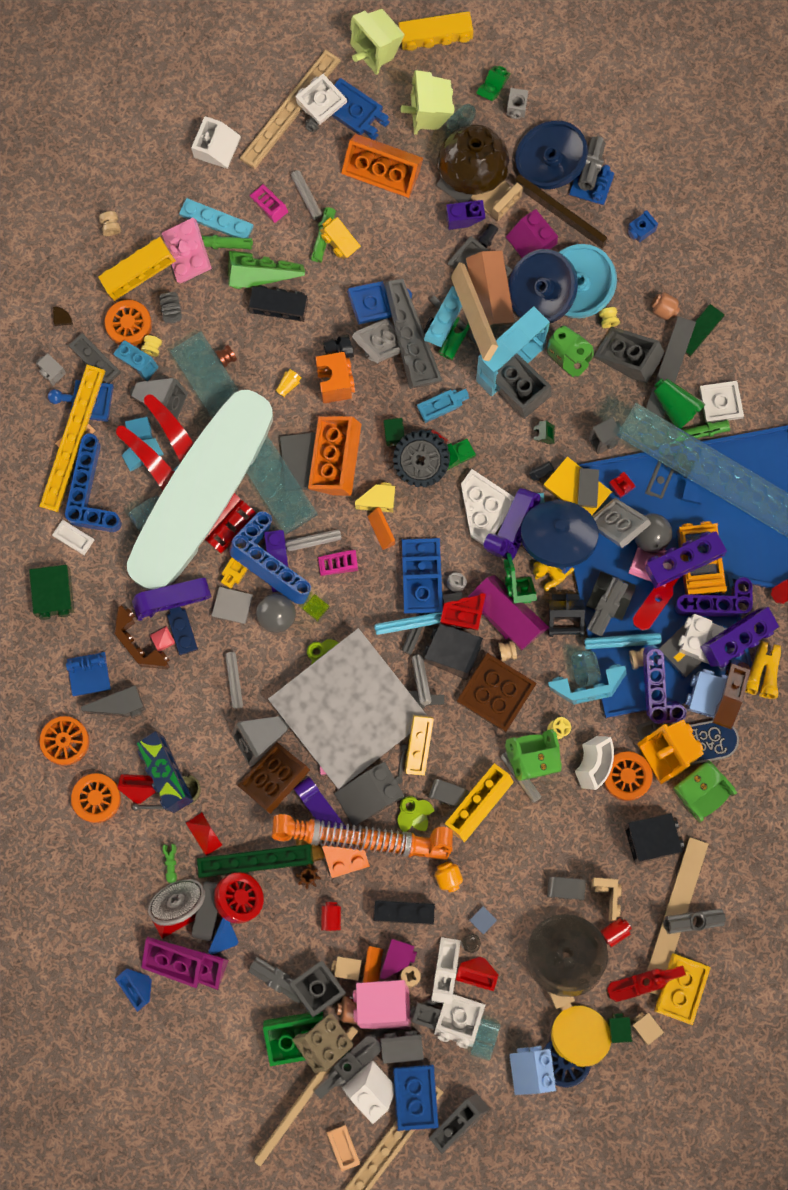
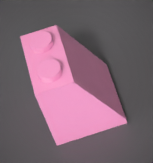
(382, 1005)

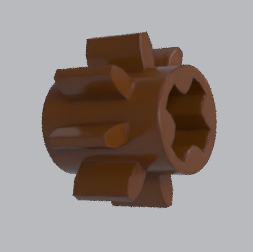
(311, 881)

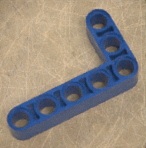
(85, 489)
(265, 561)

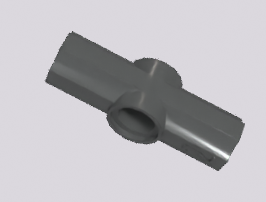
(593, 164)
(607, 606)
(684, 922)
(274, 978)

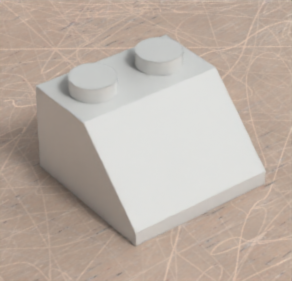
(370, 1091)

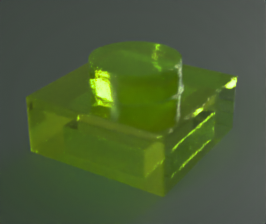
(316, 607)

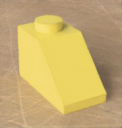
(378, 496)

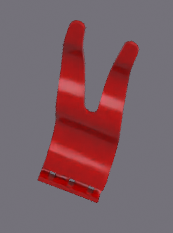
(162, 472)

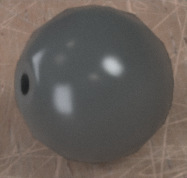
(655, 536)
(276, 613)

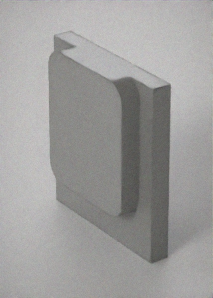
(232, 605)

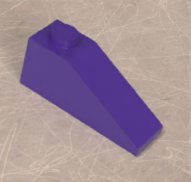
(276, 547)

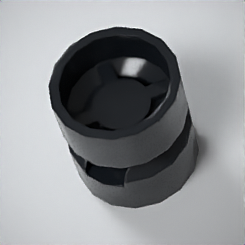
(342, 344)

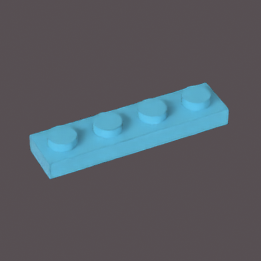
(216, 219)
(444, 319)

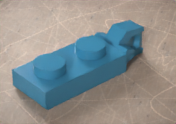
(442, 404)

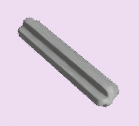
(306, 194)
(313, 540)
(421, 680)
(234, 682)
(527, 785)

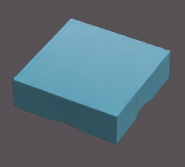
(524, 338)

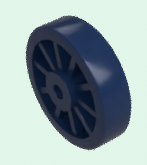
(563, 1064)

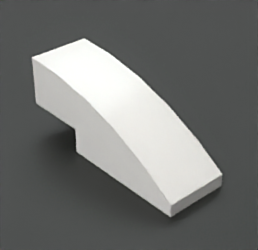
(446, 970)

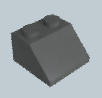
(317, 989)

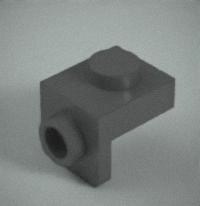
(425, 1015)

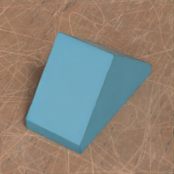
(133, 461)

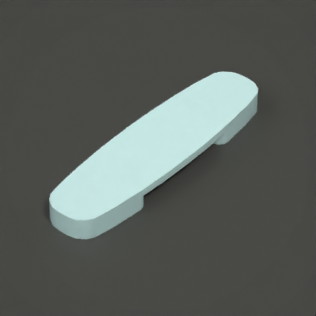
(200, 490)

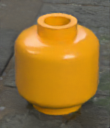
(448, 876)

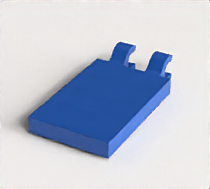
(359, 111)

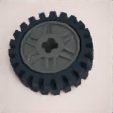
(419, 472)

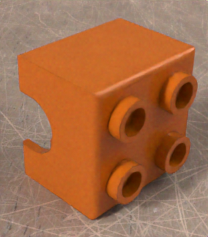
(338, 369)

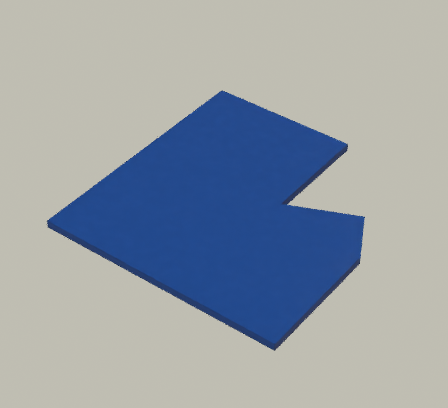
(751, 553)

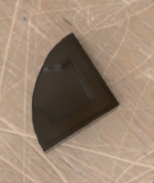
(61, 317)

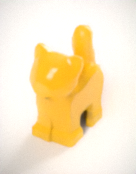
(555, 573)

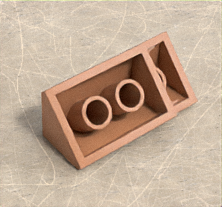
(492, 287)

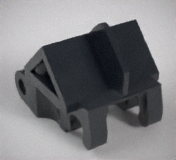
(566, 607)

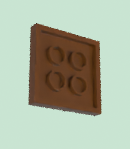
(496, 692)
(273, 777)

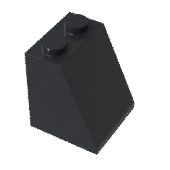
(453, 650)
(654, 838)

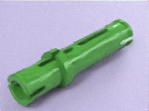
(227, 242)
(320, 244)
(709, 429)

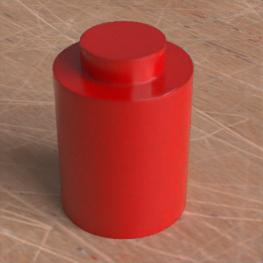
(330, 917)
(616, 932)

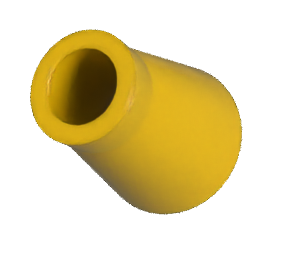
(288, 382)

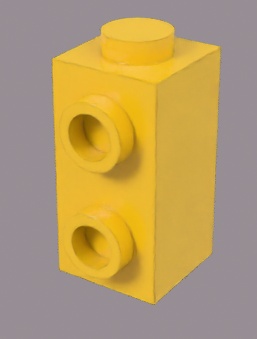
(339, 237)

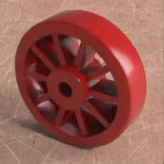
(238, 898)

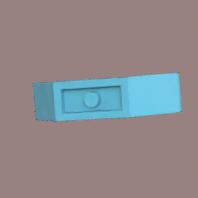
(614, 674)

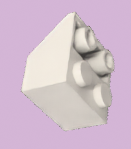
(215, 143)

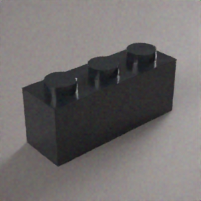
(278, 303)
(404, 912)

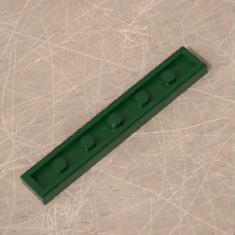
(255, 861)

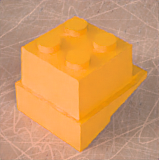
(670, 750)

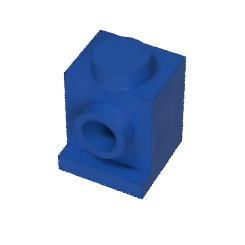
(639, 233)

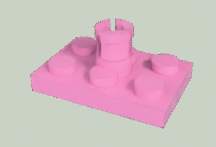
(187, 249)

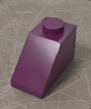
(397, 958)

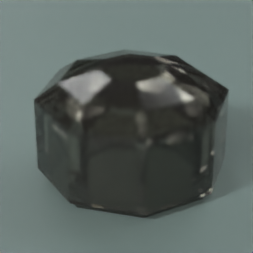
(470, 943)

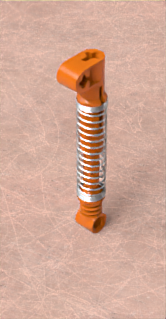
(437, 846)

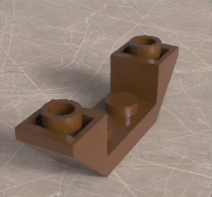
(124, 622)
(733, 693)

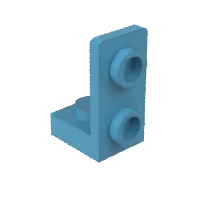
(137, 359)

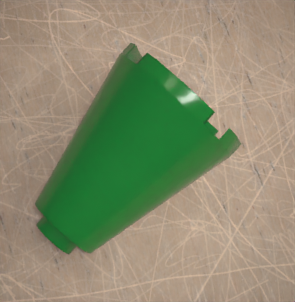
(677, 402)

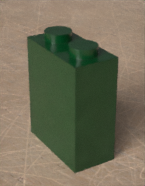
(51, 591)

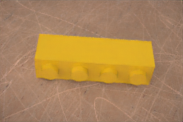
(436, 30)
(136, 268)
(479, 802)

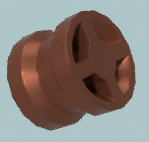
(226, 355)

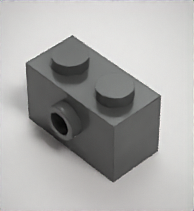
(604, 435)

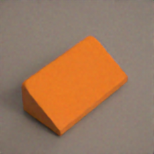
(381, 529)
(372, 964)

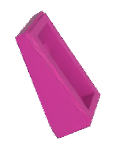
(276, 211)
(351, 568)

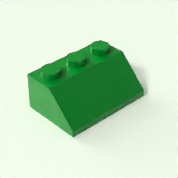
(279, 1036)

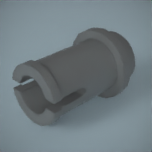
(311, 125)

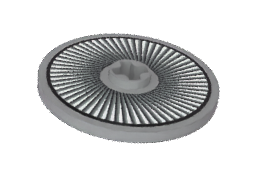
(176, 902)

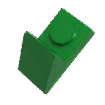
(460, 453)

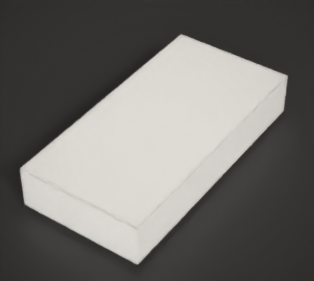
(73, 537)

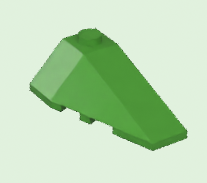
(250, 272)

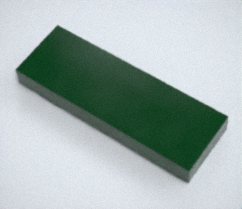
(704, 326)

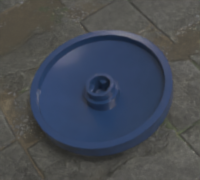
(552, 154)
(543, 281)
(559, 533)

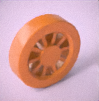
(128, 322)
(64, 740)
(628, 776)
(96, 798)

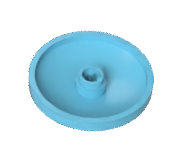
(595, 279)

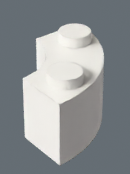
(596, 762)

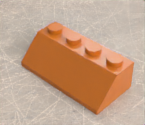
(381, 165)
(335, 455)

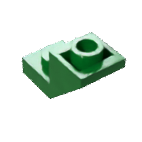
(494, 83)

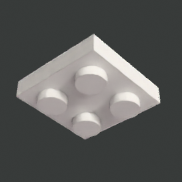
(721, 402)

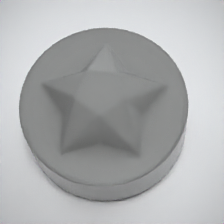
(456, 582)

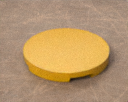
(581, 1036)

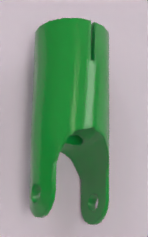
(453, 342)

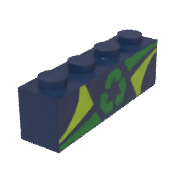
(164, 772)

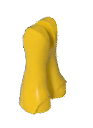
(769, 686)

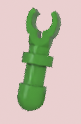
(171, 876)

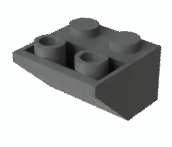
(402, 1048)

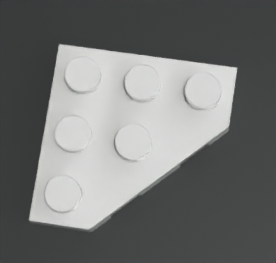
(484, 505)

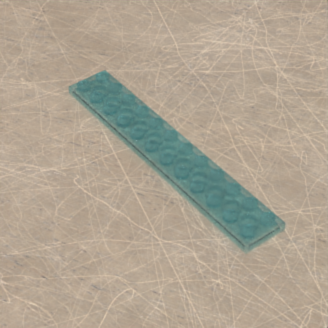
(706, 467)
(269, 470)

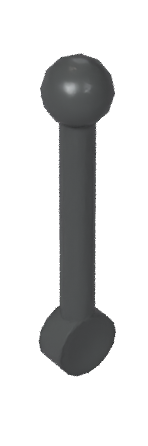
(404, 747)
(135, 807)

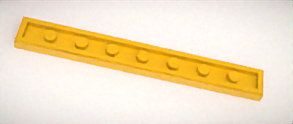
(72, 438)

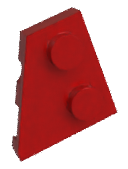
(464, 612)

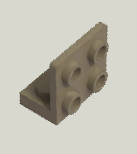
(323, 1044)

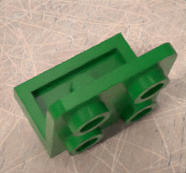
(520, 589)

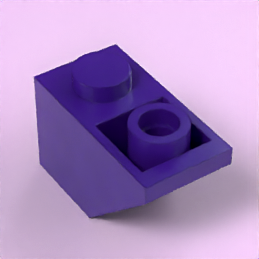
(464, 214)

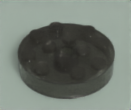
(569, 975)

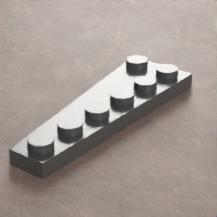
(415, 351)

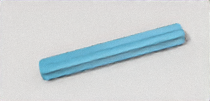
(408, 623)
(622, 641)

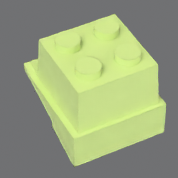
(374, 38)
(429, 101)

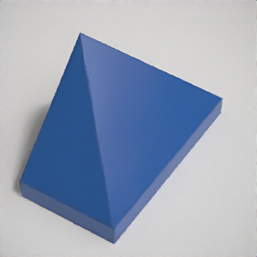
(224, 938)
(136, 987)

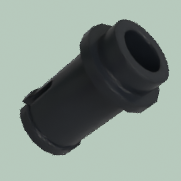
(488, 235)
(541, 471)

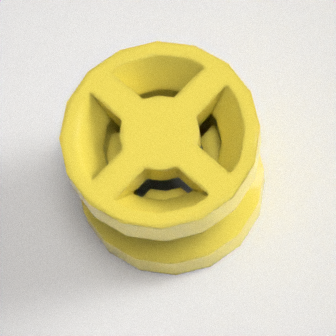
(609, 317)
(151, 345)
(561, 724)

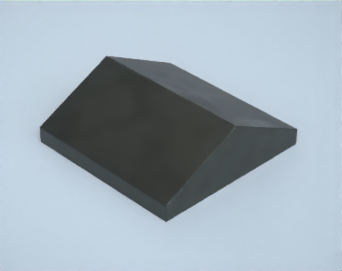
(600, 588)

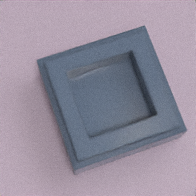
(483, 920)

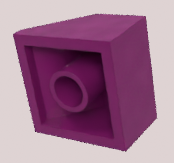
(532, 234)

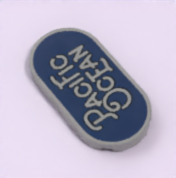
(716, 741)

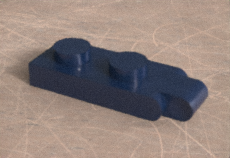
(182, 631)

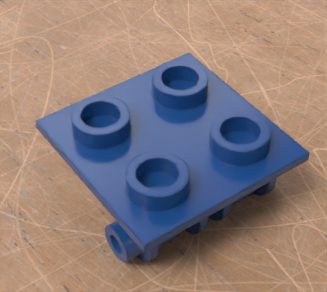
(600, 190)
(88, 674)

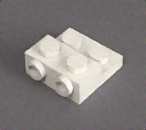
(320, 99)
(698, 632)
(459, 1021)

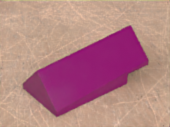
(509, 618)
(183, 964)

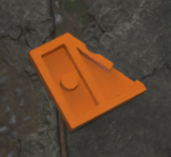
(344, 861)

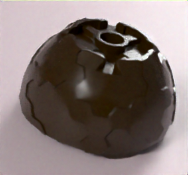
(472, 168)

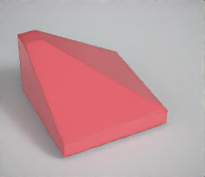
(162, 639)

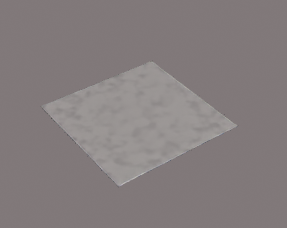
(347, 708)

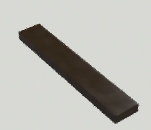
(562, 212)

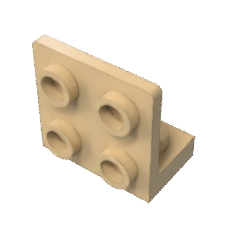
(500, 199)
(603, 885)

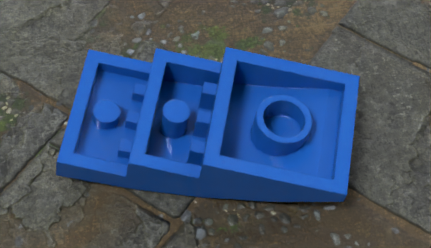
(422, 576)

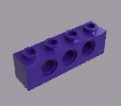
(661, 576)
(715, 648)

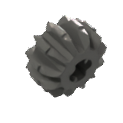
(170, 307)

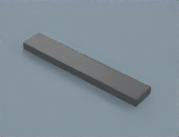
(672, 359)

